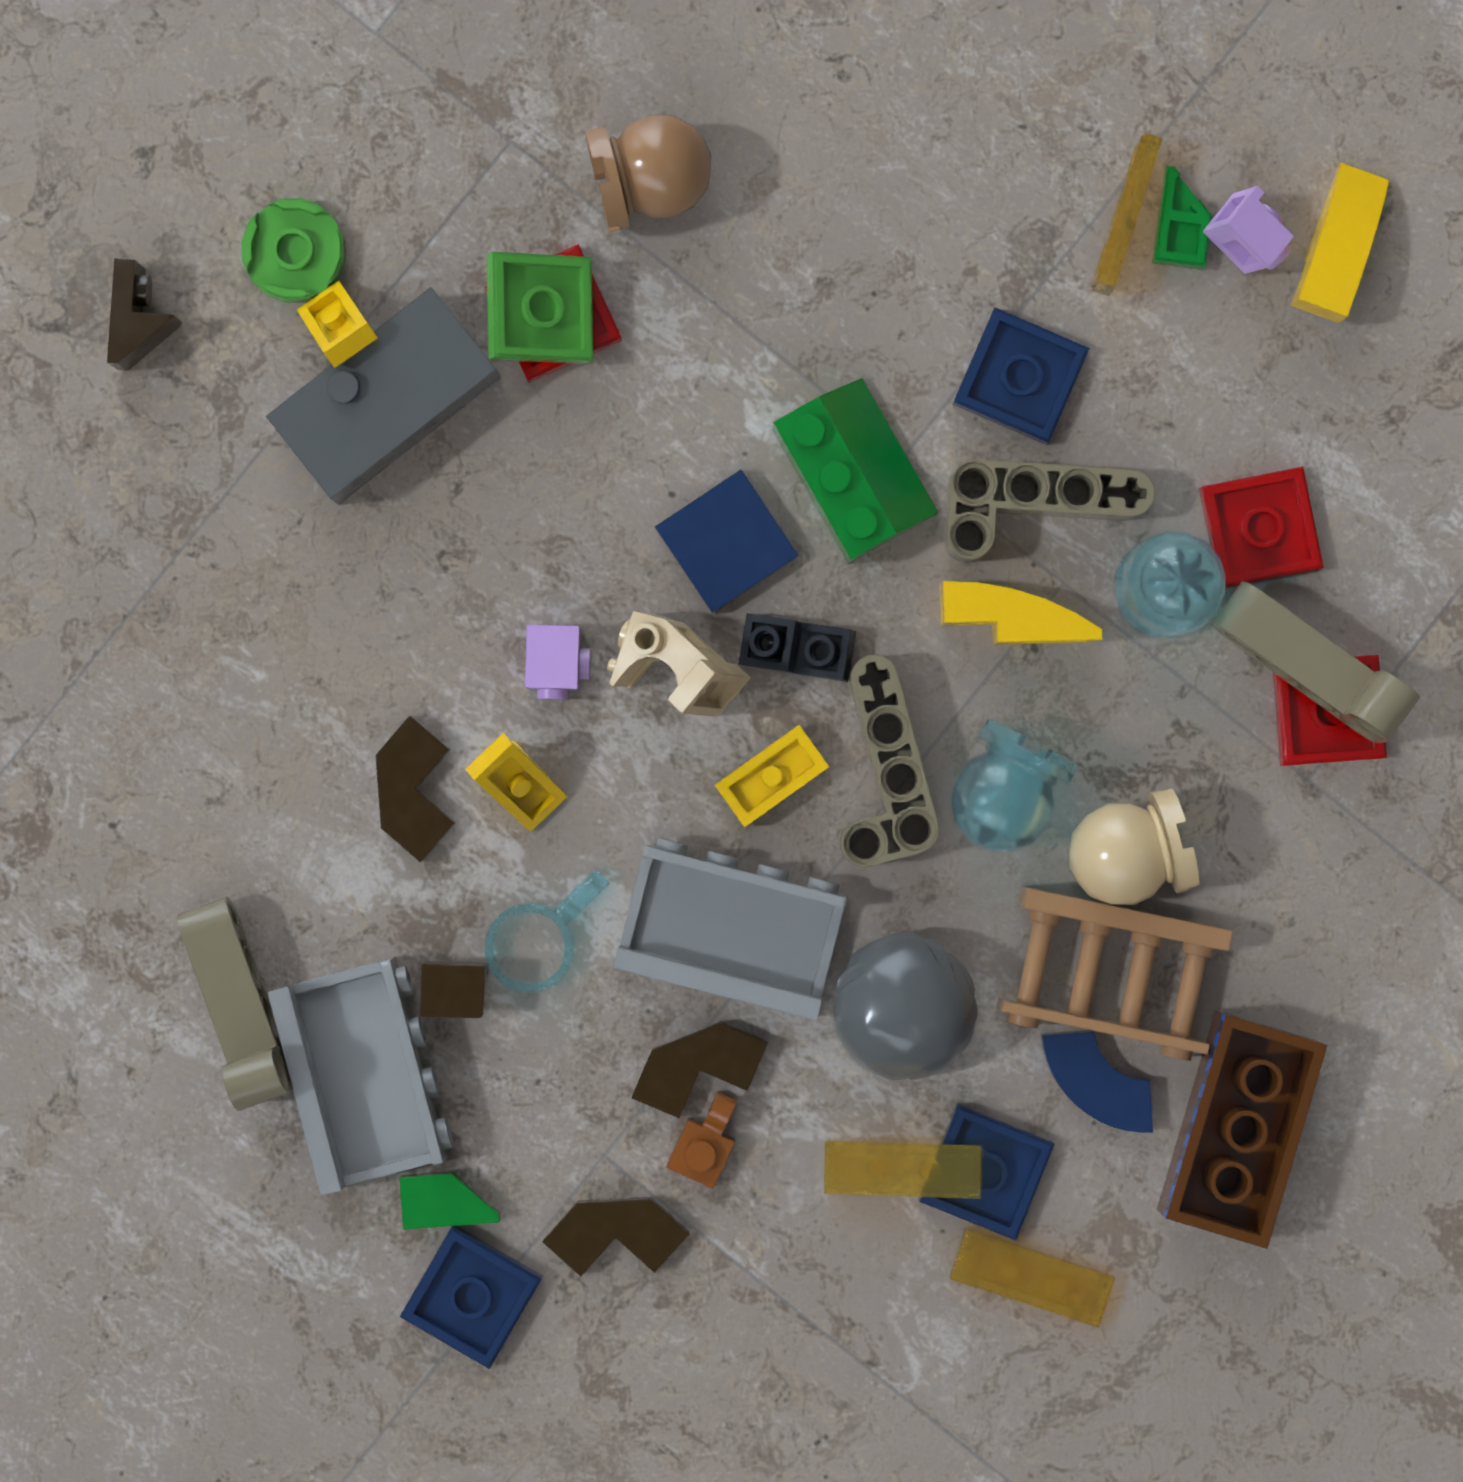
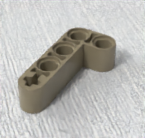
(1048, 502)
(1314, 665)
(882, 758)
(235, 1003)

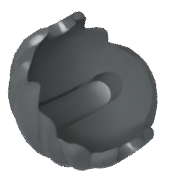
(905, 1007)

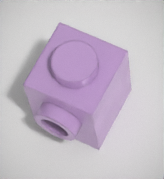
(555, 660)

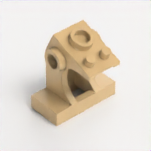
(702, 676)

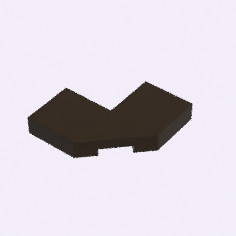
(403, 809)
(713, 1050)
(635, 1222)

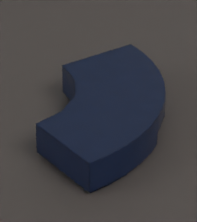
(1094, 1084)

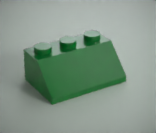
(854, 469)

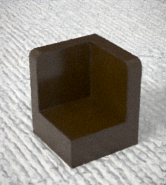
(452, 989)

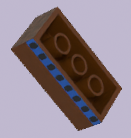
(1241, 1129)

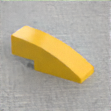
(1341, 244)
(1013, 615)

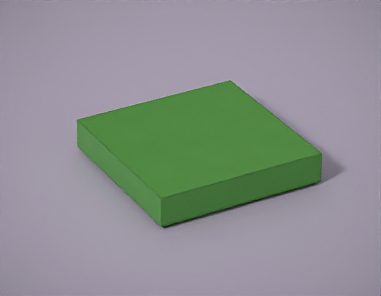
(539, 308)

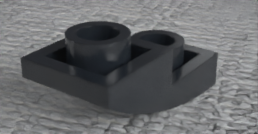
(797, 647)

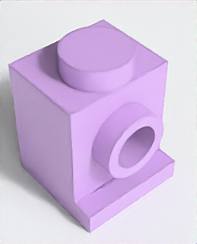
(1250, 232)

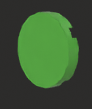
(293, 250)

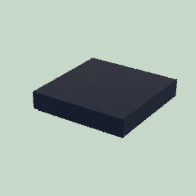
(1021, 376)
(726, 541)
(1010, 1171)
(471, 1296)

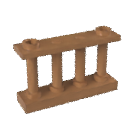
(1147, 933)

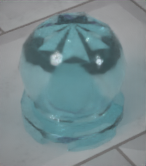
(1170, 584)
(1007, 793)

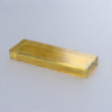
(1126, 214)
(903, 1169)
(1031, 1277)

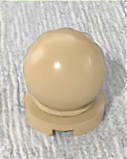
(1129, 852)

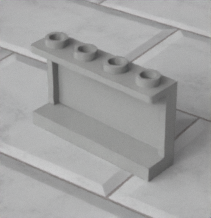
(731, 929)
(360, 1074)

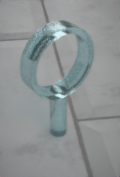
(561, 915)

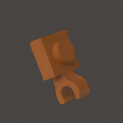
(703, 1147)

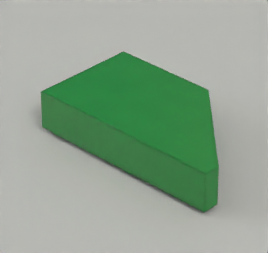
(1180, 225)
(442, 1201)

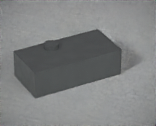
(384, 397)

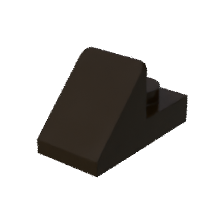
(130, 330)

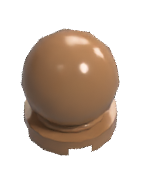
(652, 168)

